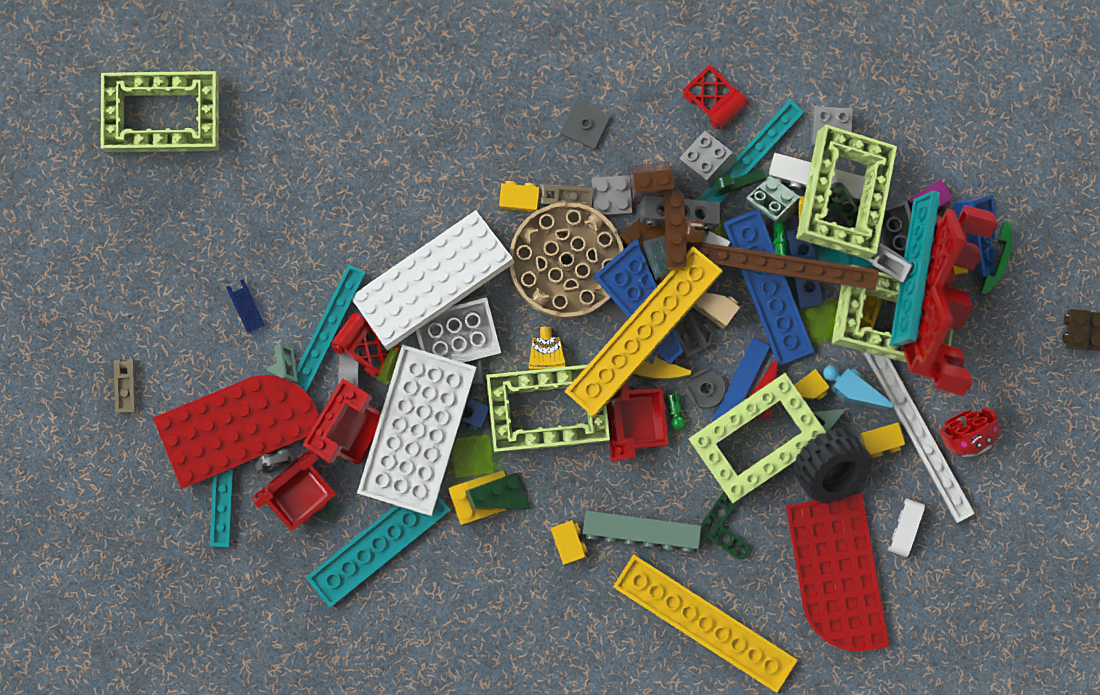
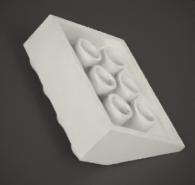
(461, 332)

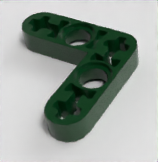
(728, 184)
(840, 200)
(718, 529)

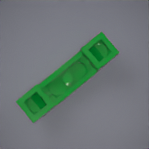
(1005, 238)

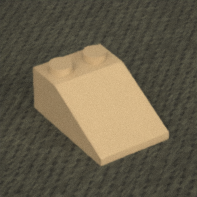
(717, 308)

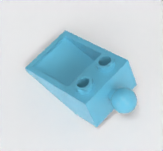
(854, 389)

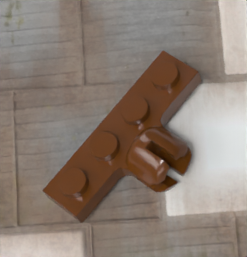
(679, 231)

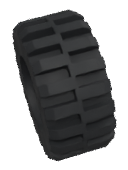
(832, 466)

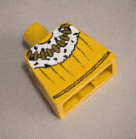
(546, 351)

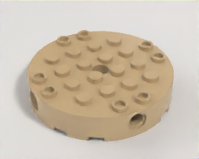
(541, 244)

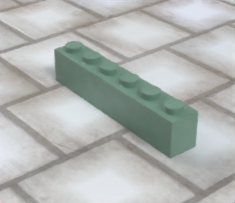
(641, 530)

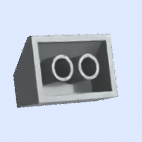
(896, 227)

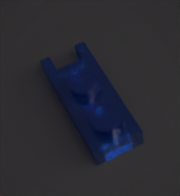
(246, 307)

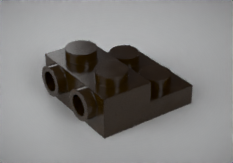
(1082, 330)

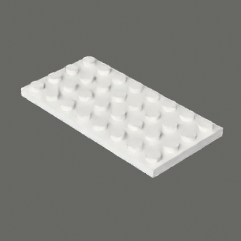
(432, 279)
(416, 430)

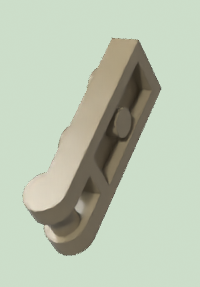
(566, 194)
(124, 386)

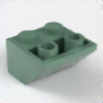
(774, 199)

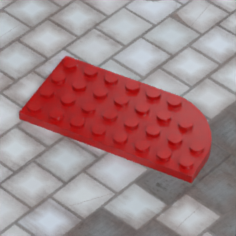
(234, 426)
(837, 573)

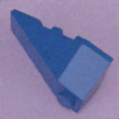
(985, 203)

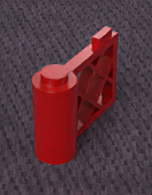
(726, 108)
(349, 338)

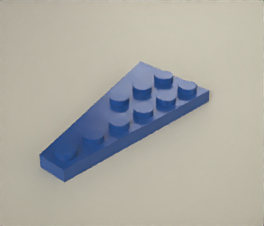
(629, 285)

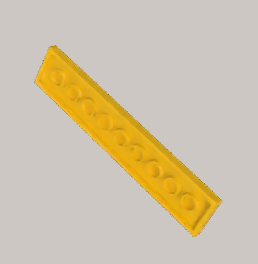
(643, 332)
(705, 623)

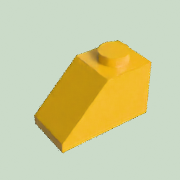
(812, 386)

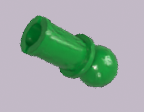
(678, 422)

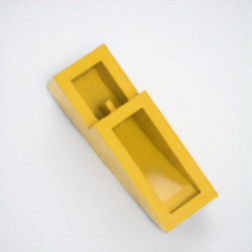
(661, 370)

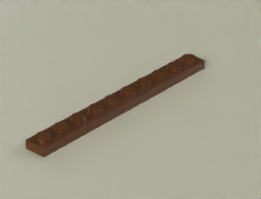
(788, 266)

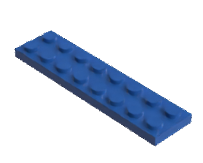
(770, 292)

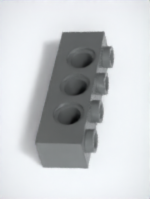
(707, 209)

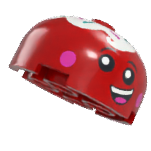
(975, 437)

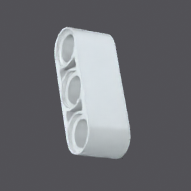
(907, 527)

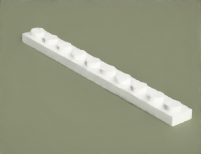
(920, 436)

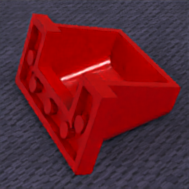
(636, 421)
(345, 425)
(296, 492)

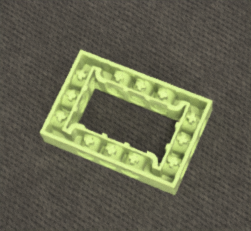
(117, 85)
(879, 158)
(848, 318)
(538, 380)
(706, 439)

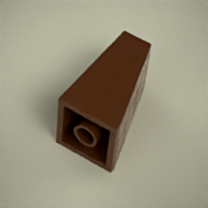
(650, 180)

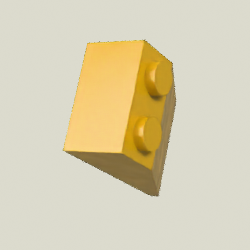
(461, 503)

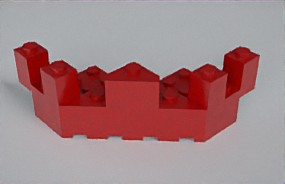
(944, 306)

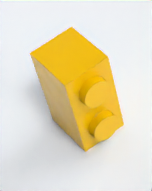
(519, 197)
(883, 439)
(568, 542)

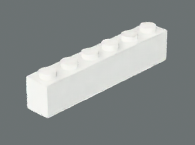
(797, 172)

